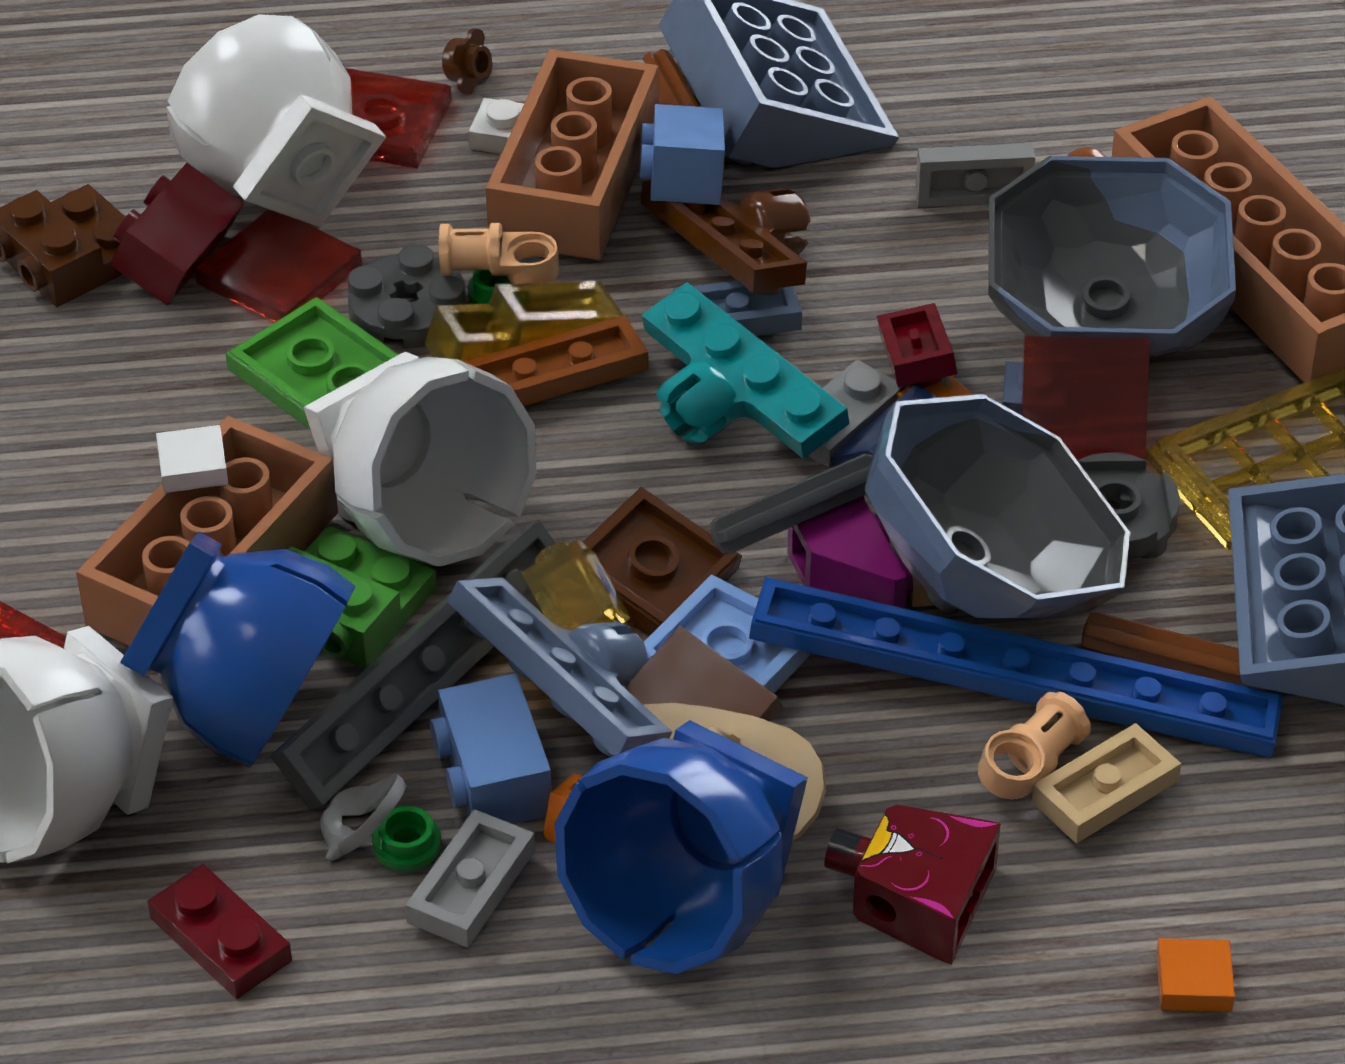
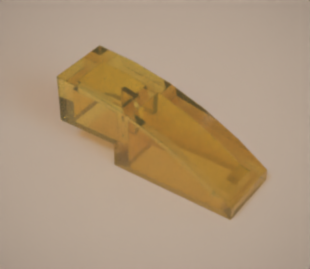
(517, 317)

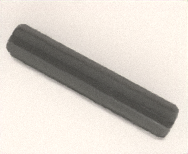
(791, 505)

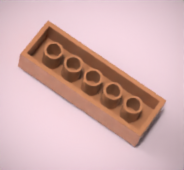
(1283, 235)

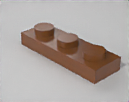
(568, 360)

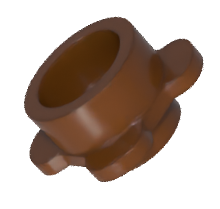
(467, 60)

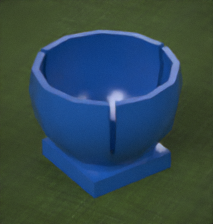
(237, 640)
(678, 836)

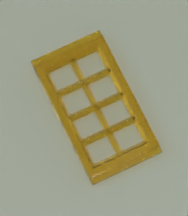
(1205, 495)

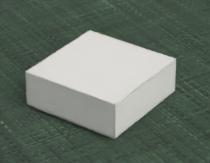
(192, 458)

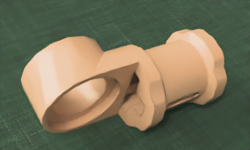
(498, 252)
(1033, 745)

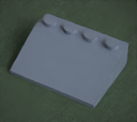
(779, 77)
(1291, 585)

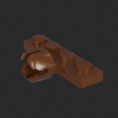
(745, 238)

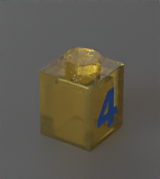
(573, 586)

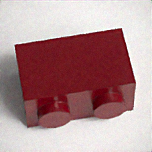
(175, 232)

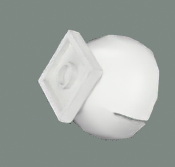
(272, 118)
(417, 446)
(72, 740)

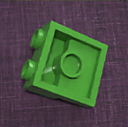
(384, 596)

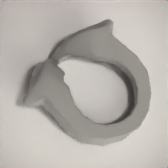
(354, 803)

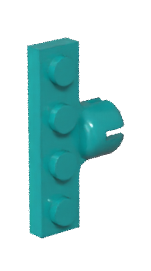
(734, 377)

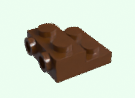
(61, 244)

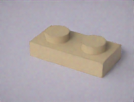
(1106, 783)

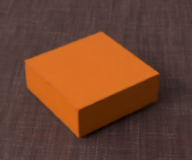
(1195, 975)

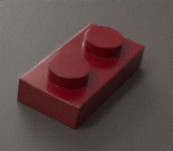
(917, 346)
(219, 931)

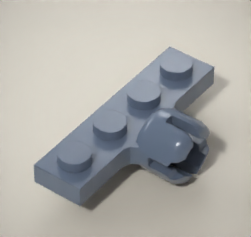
(576, 668)

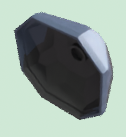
(1112, 251)
(994, 511)

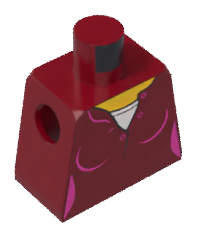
(919, 875)

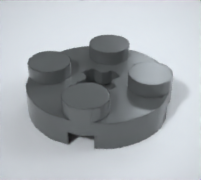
(380, 291)
(1145, 500)

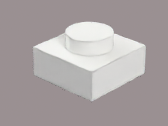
(493, 125)

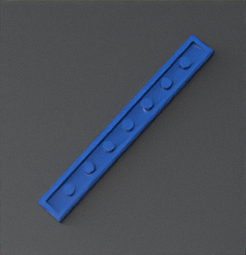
(1016, 666)

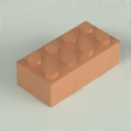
(574, 151)
(272, 501)

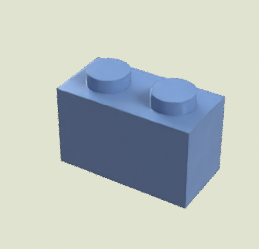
(684, 154)
(492, 750)

